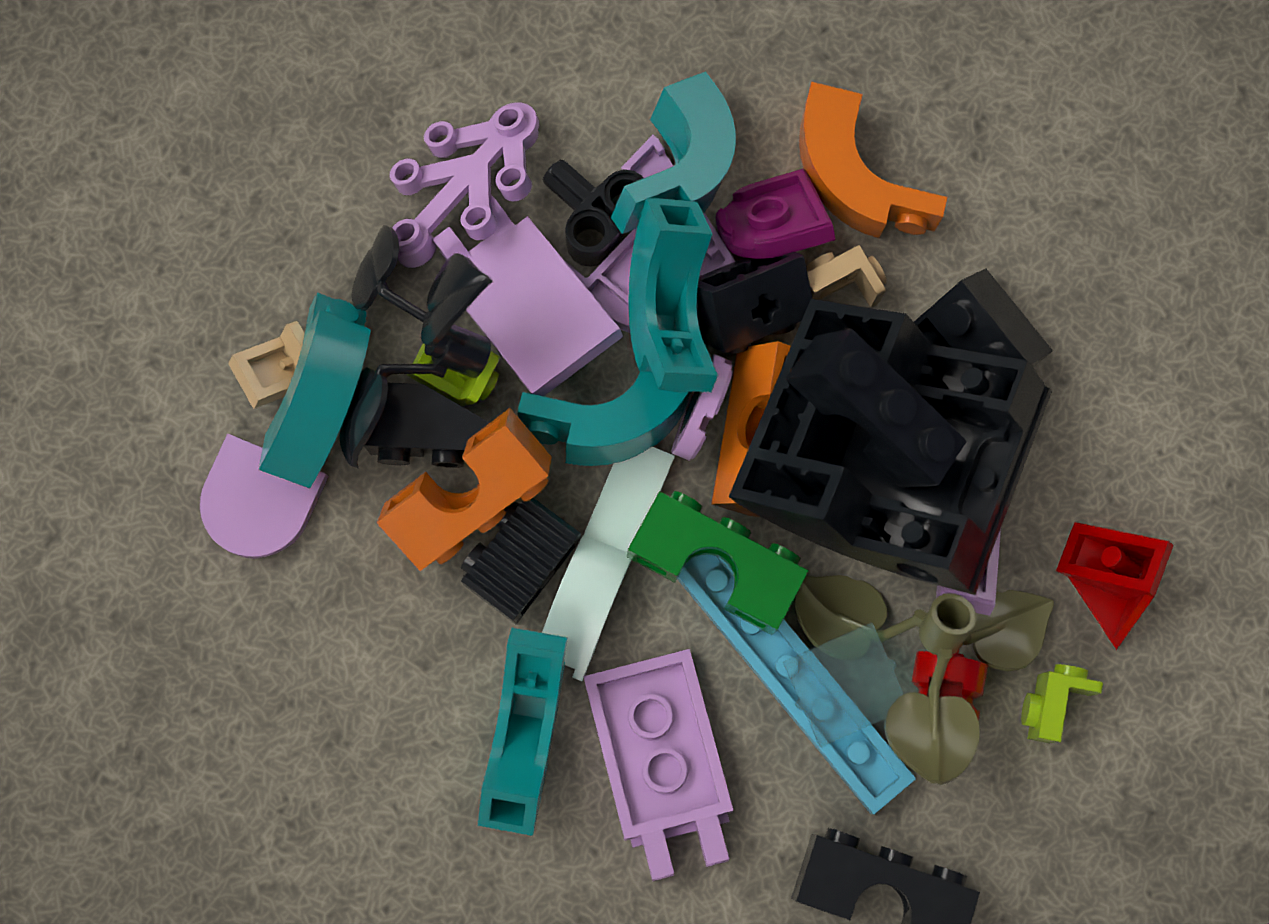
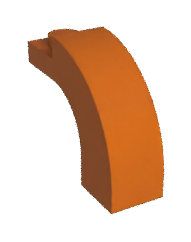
(844, 180)

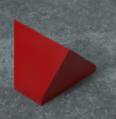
(1114, 574)

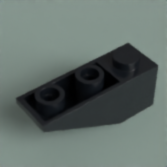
(421, 420)

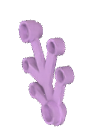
(509, 133)

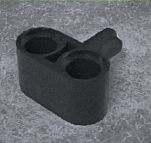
(591, 209)

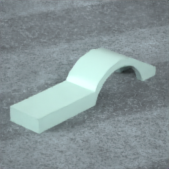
(602, 555)

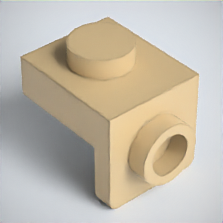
(832, 273)
(269, 367)

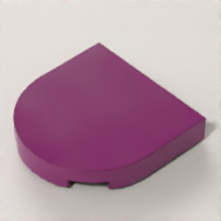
(774, 218)

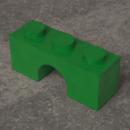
(762, 576)

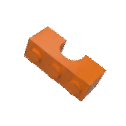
(751, 388)
(433, 522)

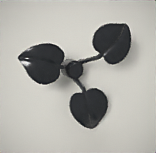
(447, 344)

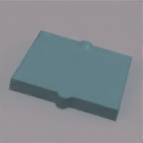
(844, 684)

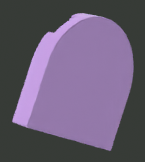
(251, 509)

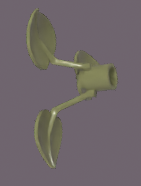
(924, 731)

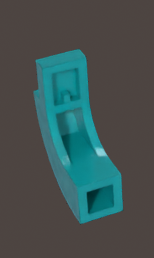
(703, 142)
(663, 295)
(318, 392)
(607, 430)
(523, 731)

